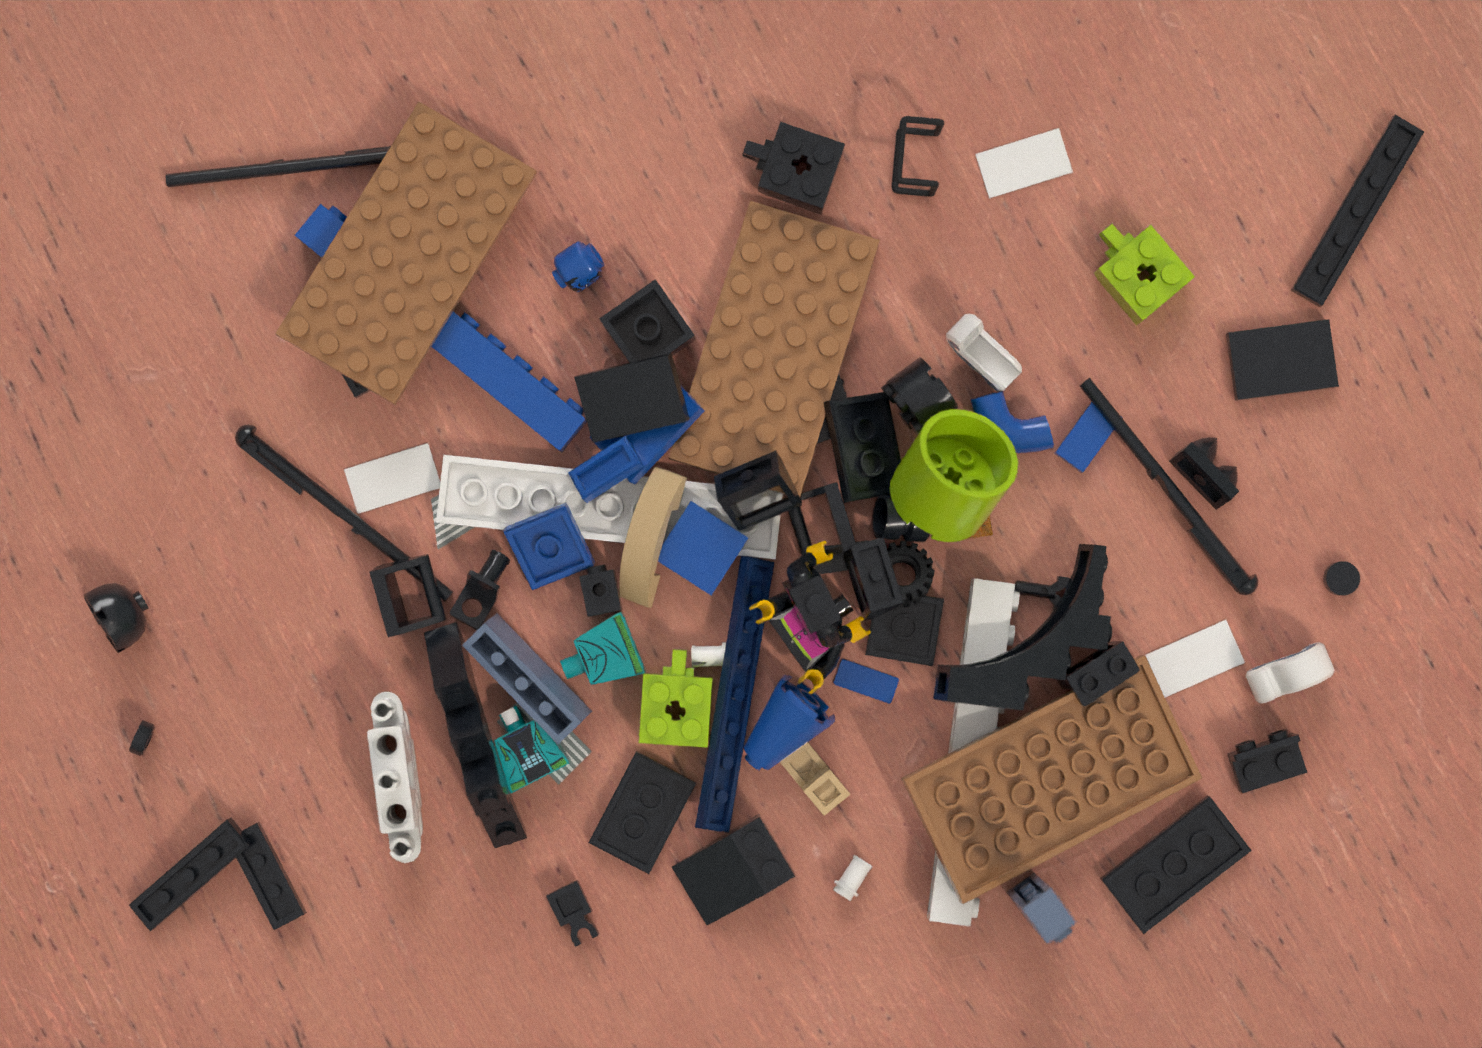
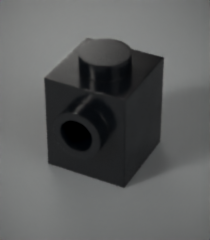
(600, 591)

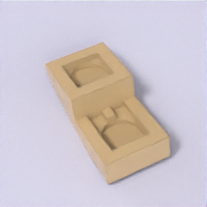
(815, 778)

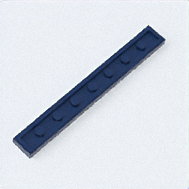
(734, 696)

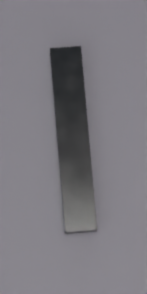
(1357, 211)

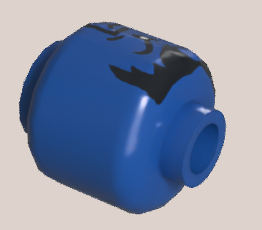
(578, 266)

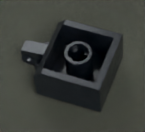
(789, 149)

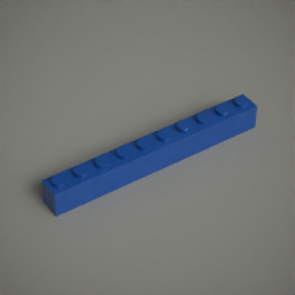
(479, 356)

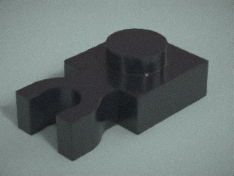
(570, 907)

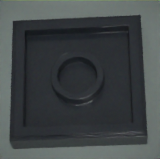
(907, 632)

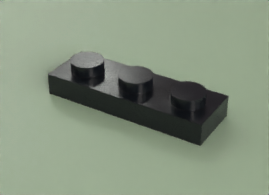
(269, 879)

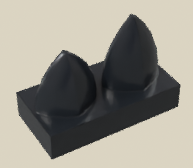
(1197, 466)

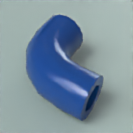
(1026, 435)

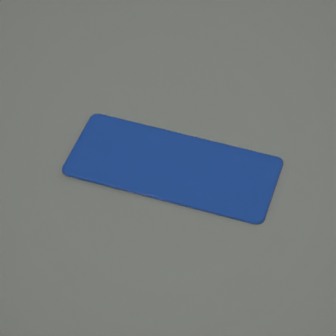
(866, 681)

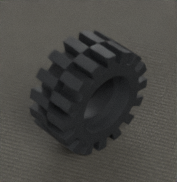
(920, 564)

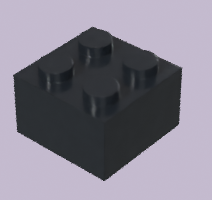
(647, 325)

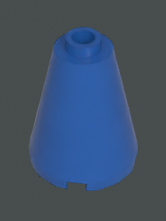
(786, 724)

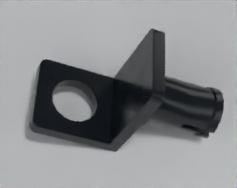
(482, 588)

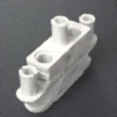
(395, 777)

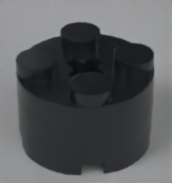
(918, 394)

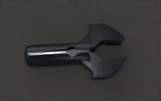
(1043, 590)

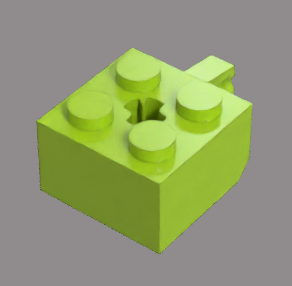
(1144, 252)
(680, 685)

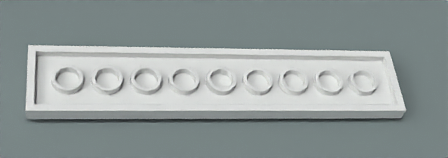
(504, 492)

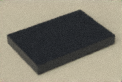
(1282, 360)
(632, 397)
(863, 445)
(642, 812)

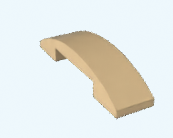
(646, 535)

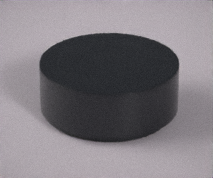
(1341, 578)
(142, 738)

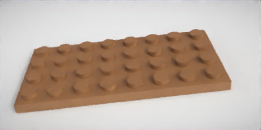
(406, 253)
(776, 342)
(1050, 782)

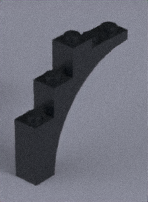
(1044, 654)
(471, 736)

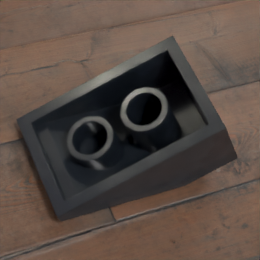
(734, 870)

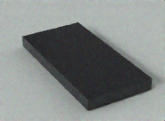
(1175, 864)

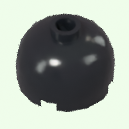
(118, 613)

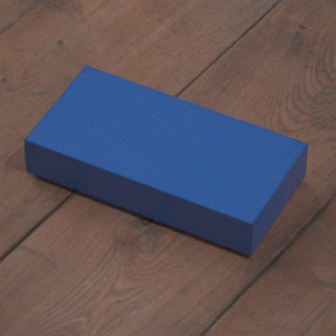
(1085, 439)
(606, 469)

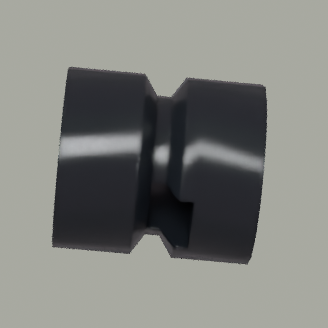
(890, 525)

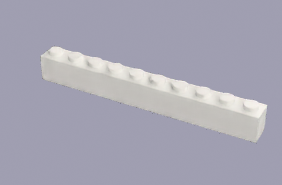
(985, 636)

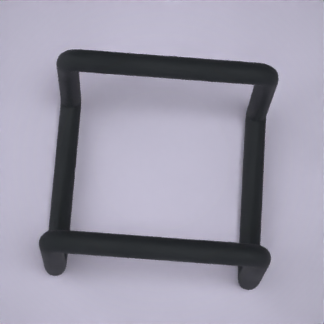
(899, 155)

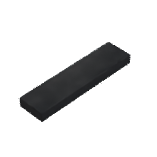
(190, 874)

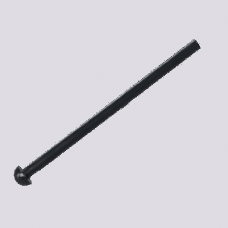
(278, 167)
(301, 482)
(1200, 530)

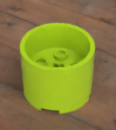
(954, 475)

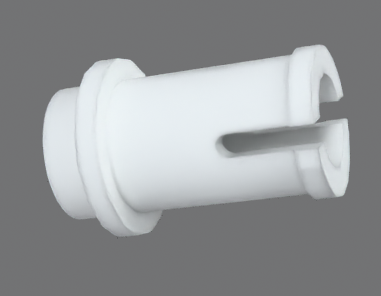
(707, 655)
(852, 878)

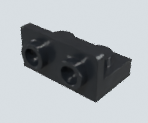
(1100, 672)
(1267, 761)

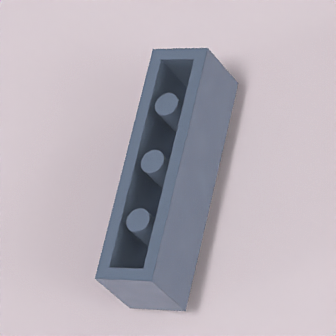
(527, 678)
(1042, 909)

